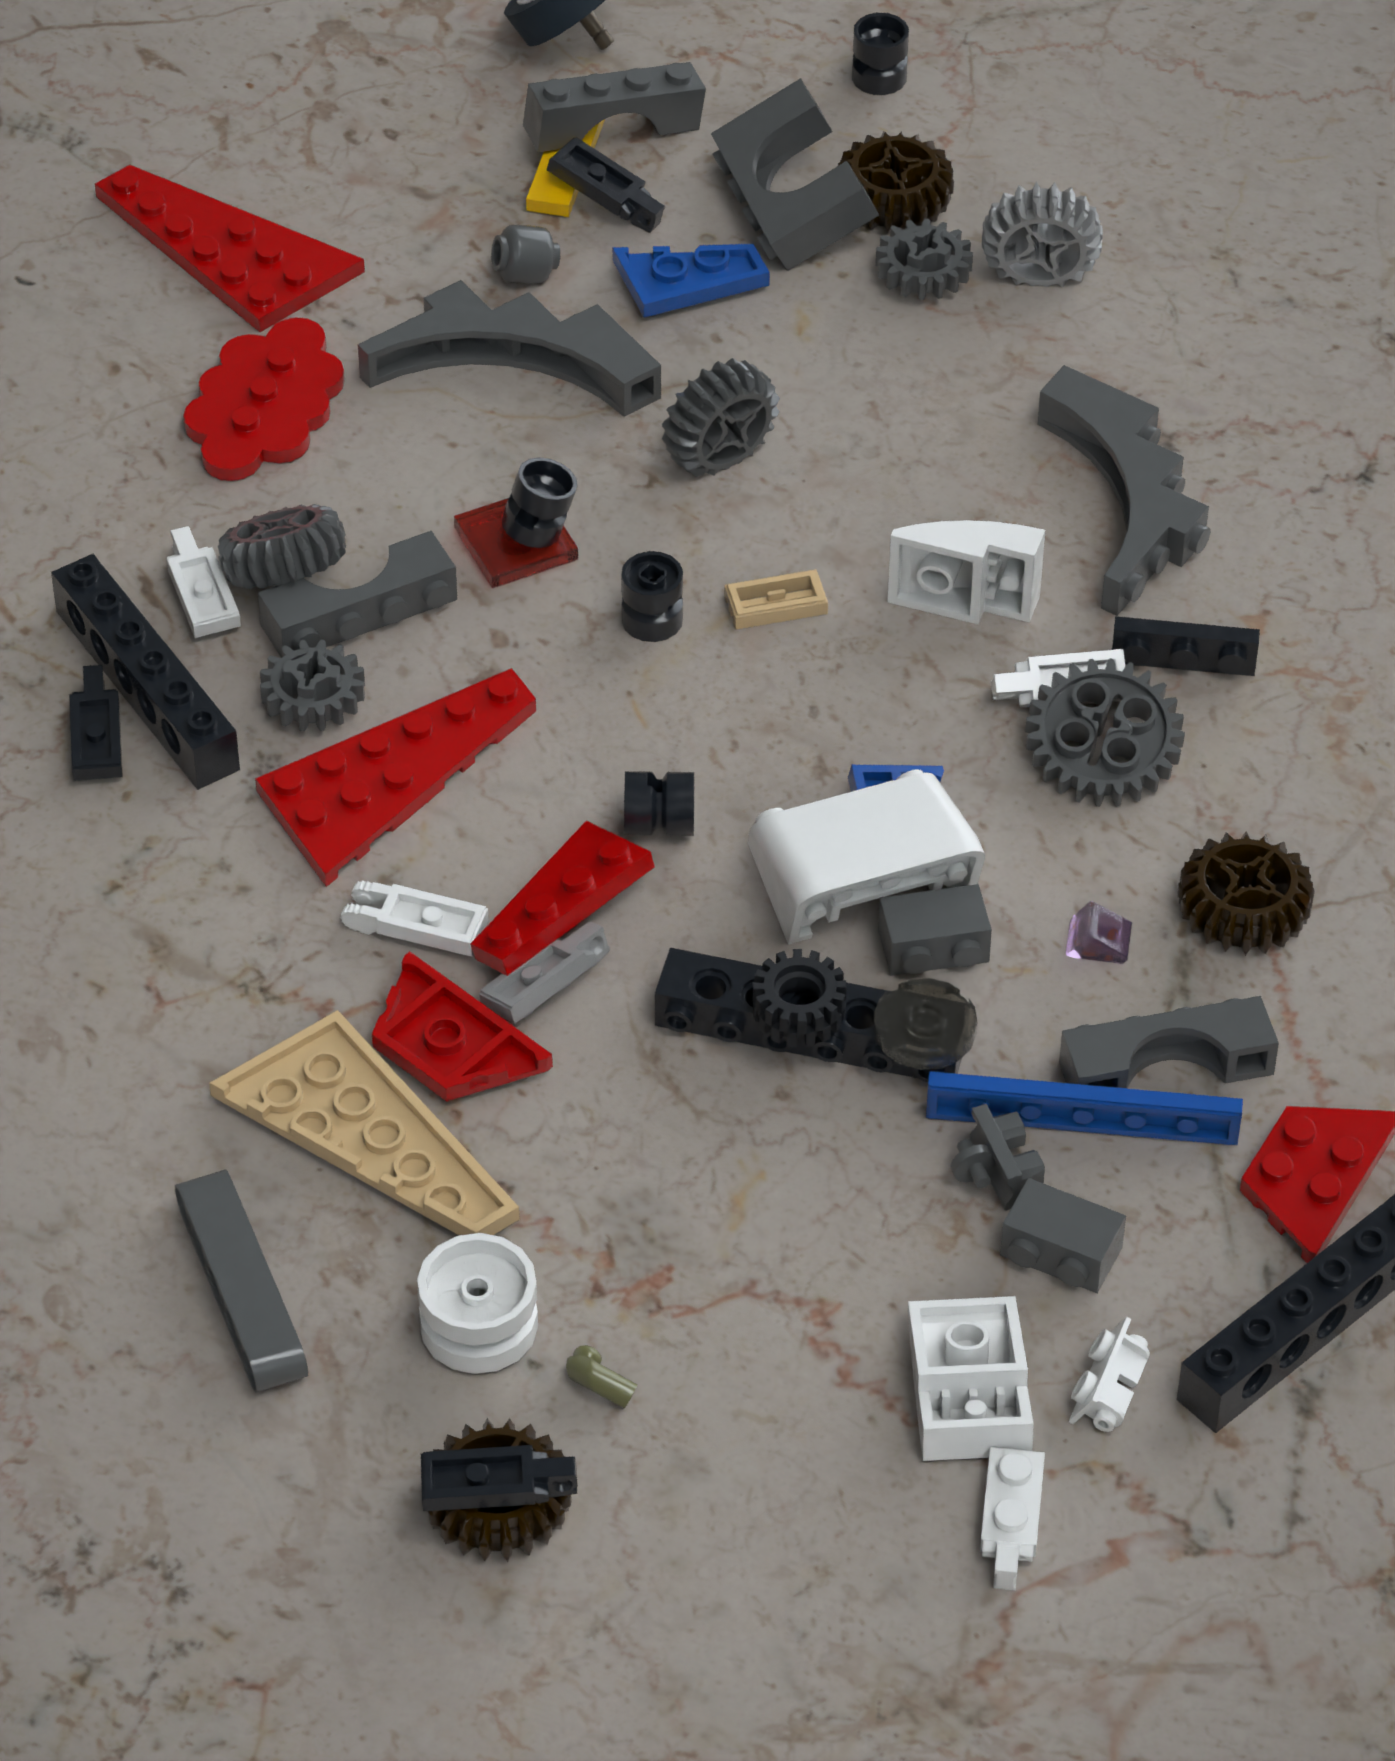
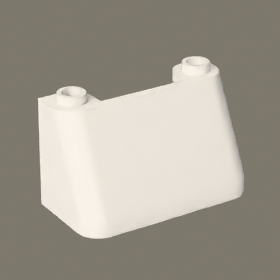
(862, 849)

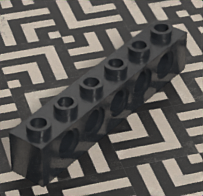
(146, 671)
(716, 1001)
(1291, 1322)

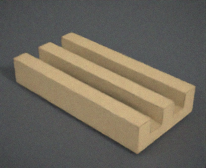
(778, 604)

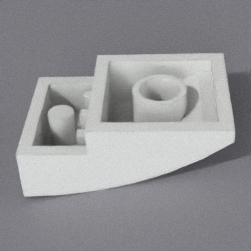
(967, 569)
(969, 1377)

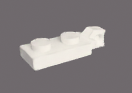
(201, 586)
(1039, 669)
(1011, 1511)

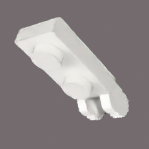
(415, 916)

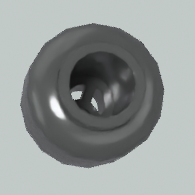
(525, 254)

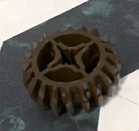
(902, 178)
(1257, 888)
(503, 1526)

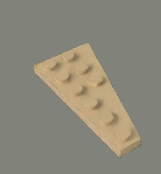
(358, 1114)

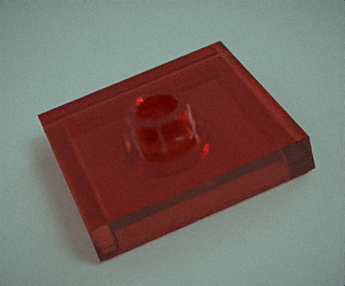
(502, 557)

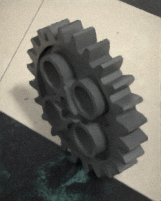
(1062, 718)

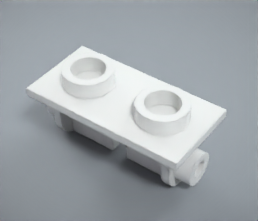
(1097, 1390)

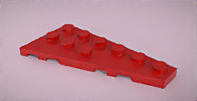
(236, 255)
(379, 778)

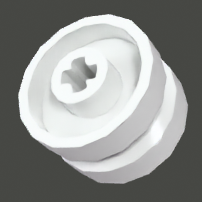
(477, 1303)

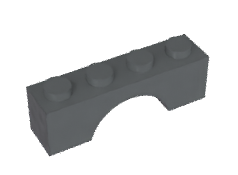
(572, 106)
(413, 581)
(1225, 1037)

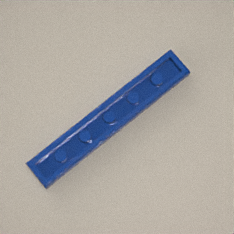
(1088, 1107)

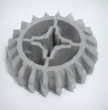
(1042, 236)

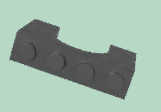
(799, 220)

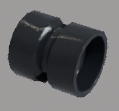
(880, 53)
(539, 502)
(652, 596)
(659, 803)

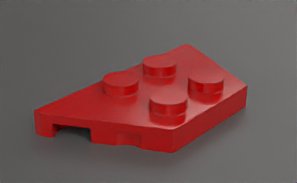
(451, 1037)
(1315, 1170)

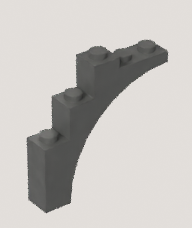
(520, 334)
(1122, 442)

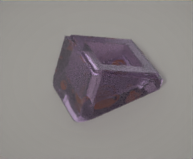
(1099, 935)

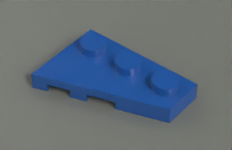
(683, 279)

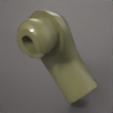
(587, 1371)

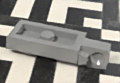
(545, 973)

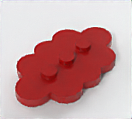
(264, 399)

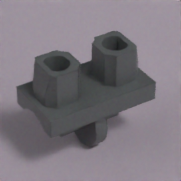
(988, 1156)

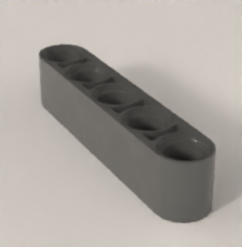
(241, 1281)

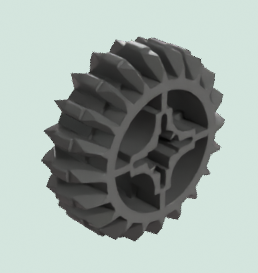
(720, 417)
(282, 546)

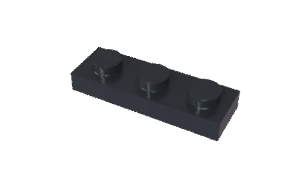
(1187, 645)

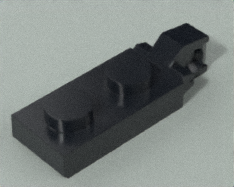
(606, 184)
(95, 729)
(493, 1477)

